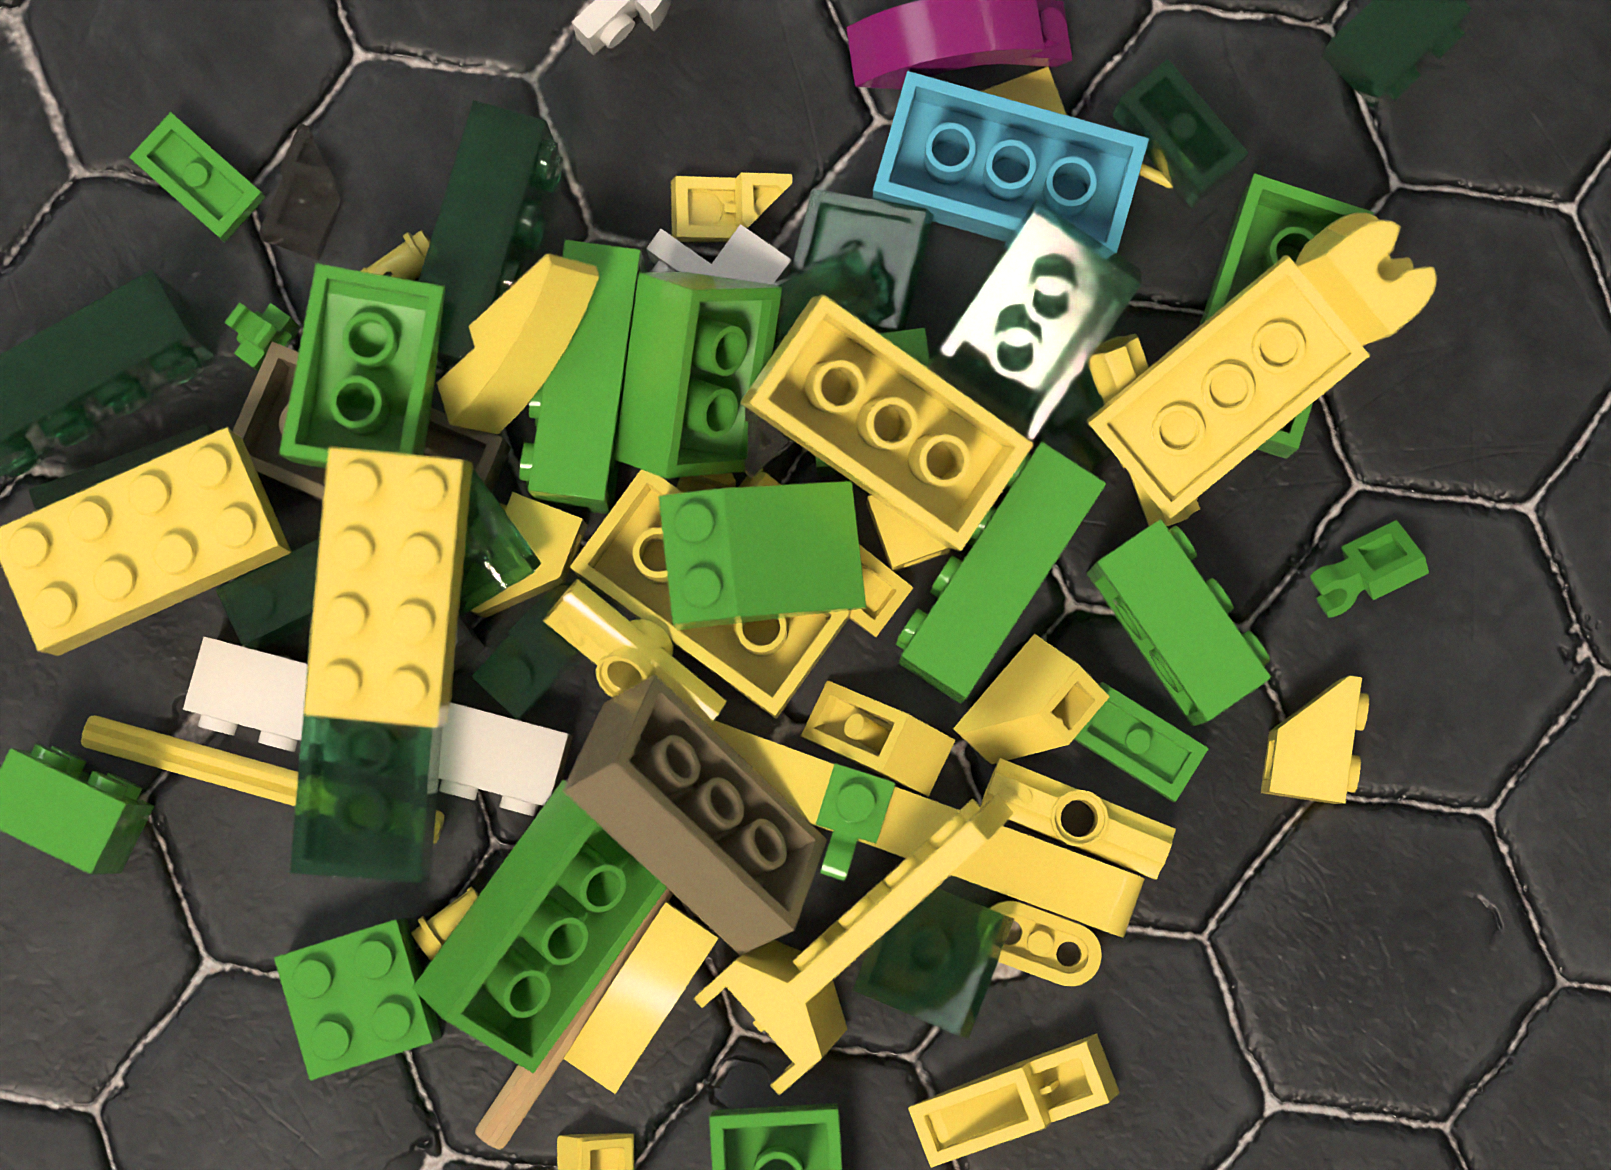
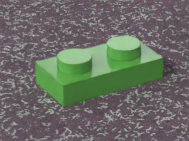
(197, 177)
(1142, 744)

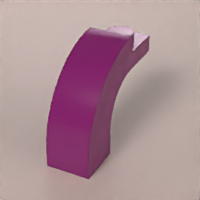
(954, 35)

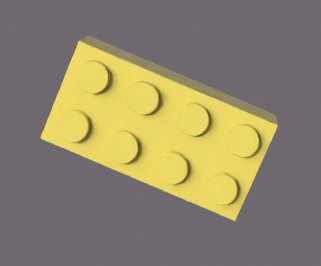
(886, 422)
(140, 542)
(388, 587)
(756, 658)

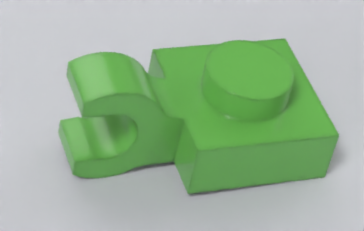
(259, 330)
(1371, 563)
(854, 809)

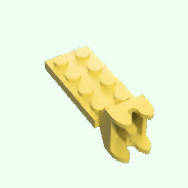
(1262, 359)
(795, 990)

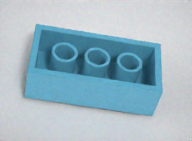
(989, 158)

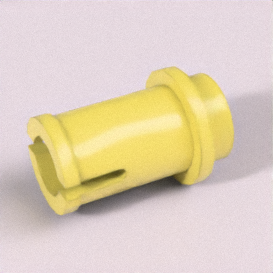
(405, 260)
(435, 931)

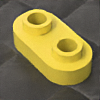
(1039, 942)

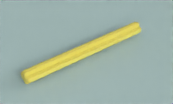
(198, 761)

